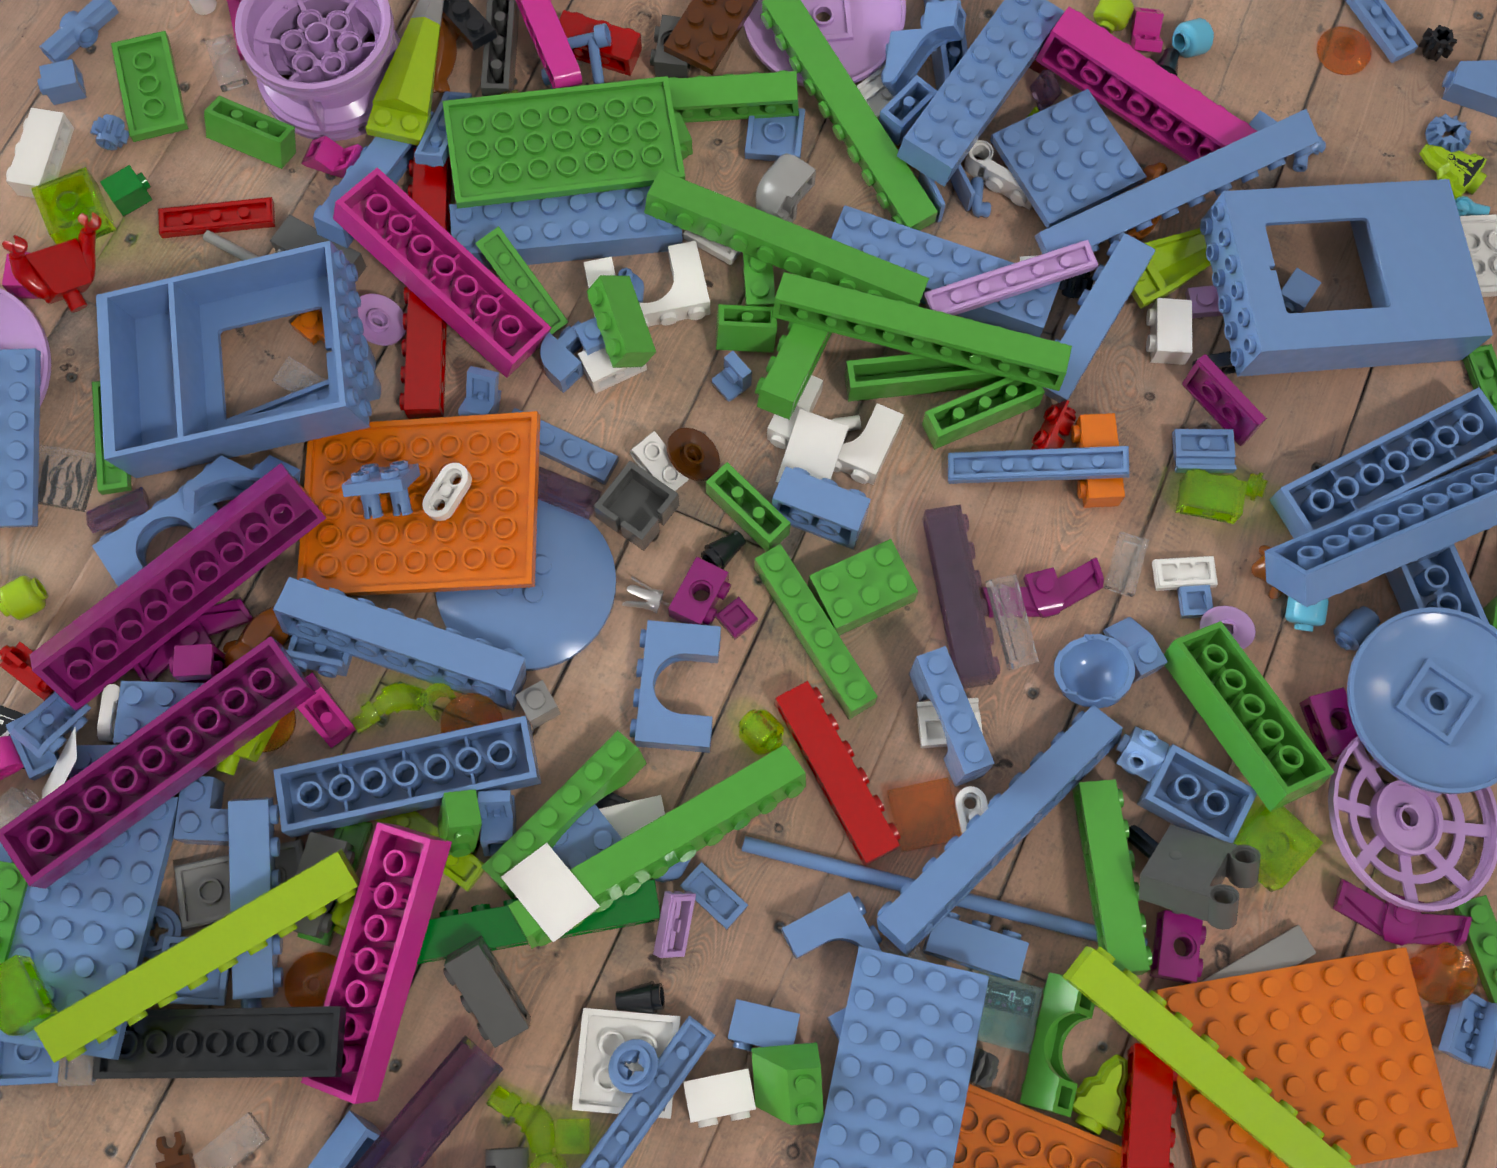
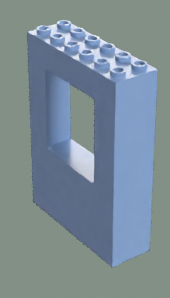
(1412, 264)
(166, 362)

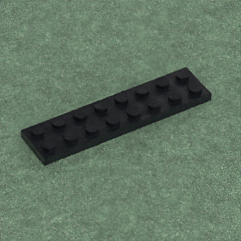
(231, 1044)

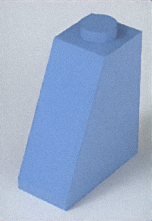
(1473, 86)

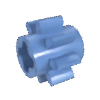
(110, 132)

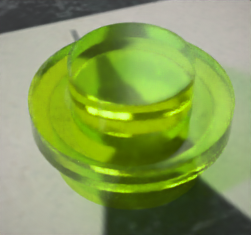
(1256, 486)

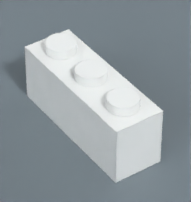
(40, 150)

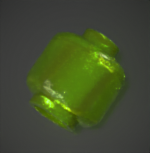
(761, 731)

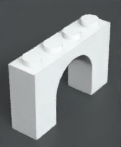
(688, 293)
(858, 458)

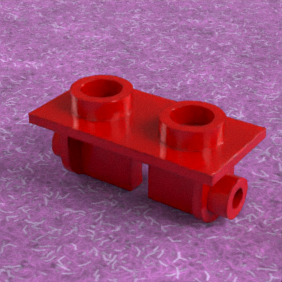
(1057, 420)
(17, 663)

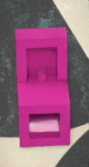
(1146, 29)
(330, 157)

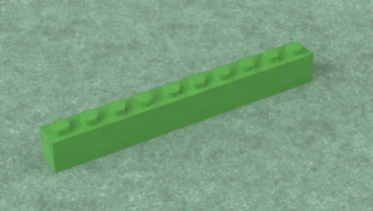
(849, 113)
(778, 240)
(922, 331)
(679, 834)

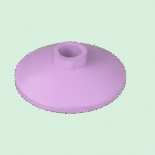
(386, 315)

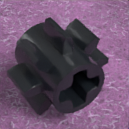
(1437, 43)
(1075, 286)

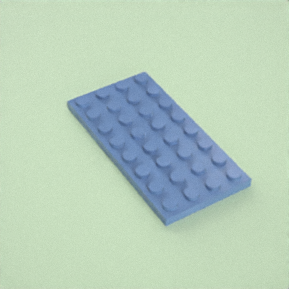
(96, 919)
(901, 1064)

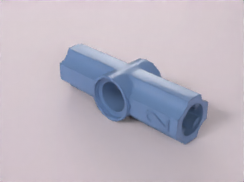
(78, 30)

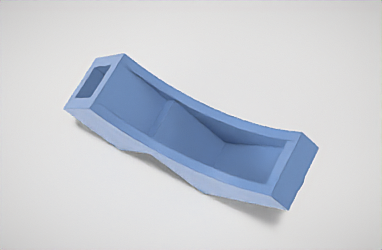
(226, 480)

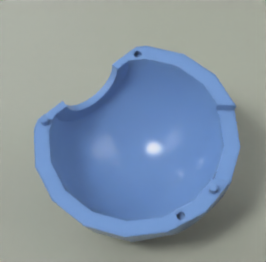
(1094, 671)

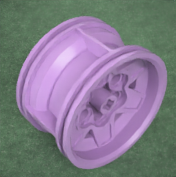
(314, 43)

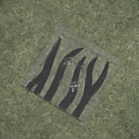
(65, 477)

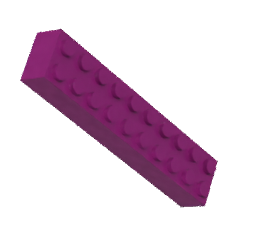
(176, 587)
(154, 764)

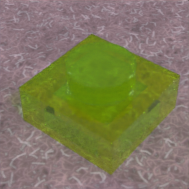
(573, 1136)

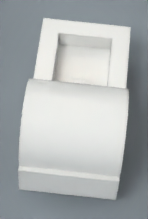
(653, 458)

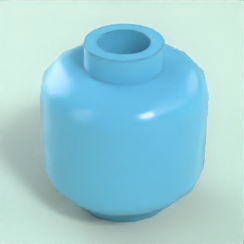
(1193, 37)
(1306, 617)

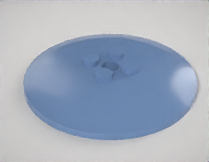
(563, 609)
(1391, 691)

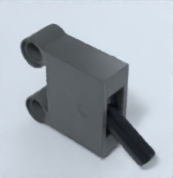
(1189, 871)

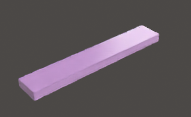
(1012, 279)

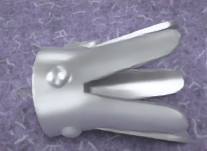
(653, 597)

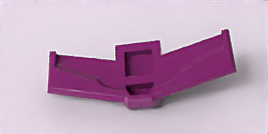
(1048, 595)
(213, 621)
(1397, 923)

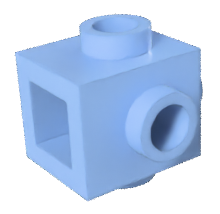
(1141, 753)

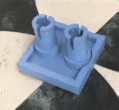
(373, 480)

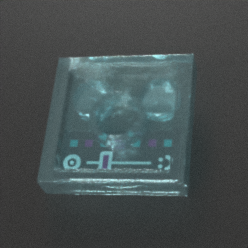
(1009, 1014)

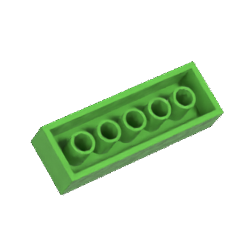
(1246, 716)

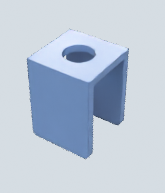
(961, 185)

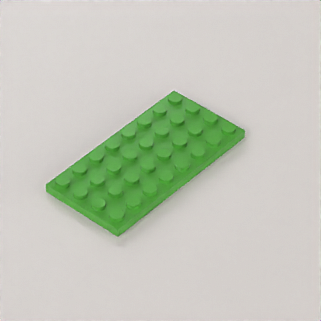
(561, 141)

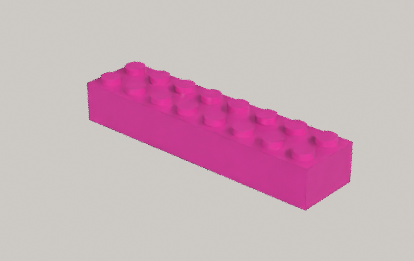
(1138, 88)
(441, 272)
(381, 954)

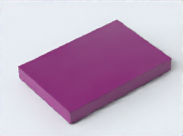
(1223, 400)

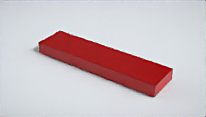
(216, 217)

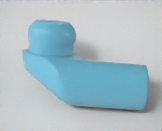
(1468, 207)

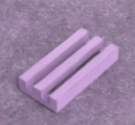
(672, 923)

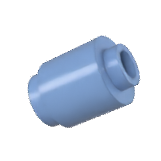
(1356, 628)

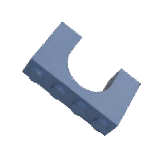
(126, 548)
(663, 646)
(937, 680)
(835, 921)

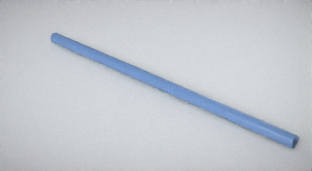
(896, 882)

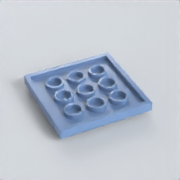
(1068, 158)

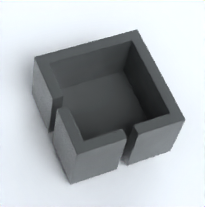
(636, 505)

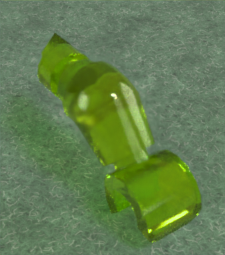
(401, 697)
(534, 1123)

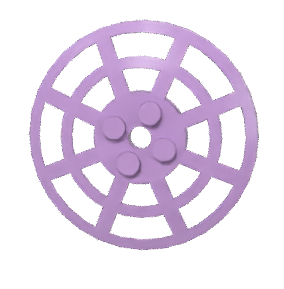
(1412, 840)

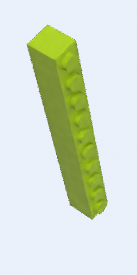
(196, 956)
(1200, 1064)

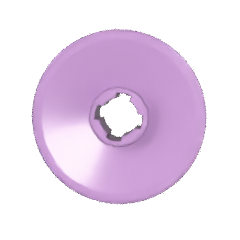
(1242, 625)

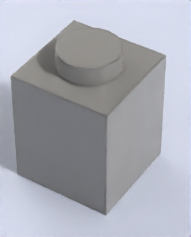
(538, 704)

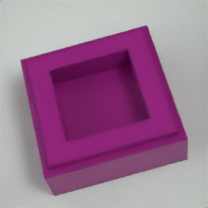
(736, 618)

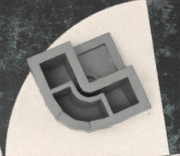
(784, 187)

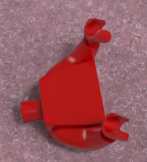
(58, 270)

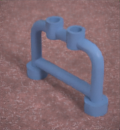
(595, 40)

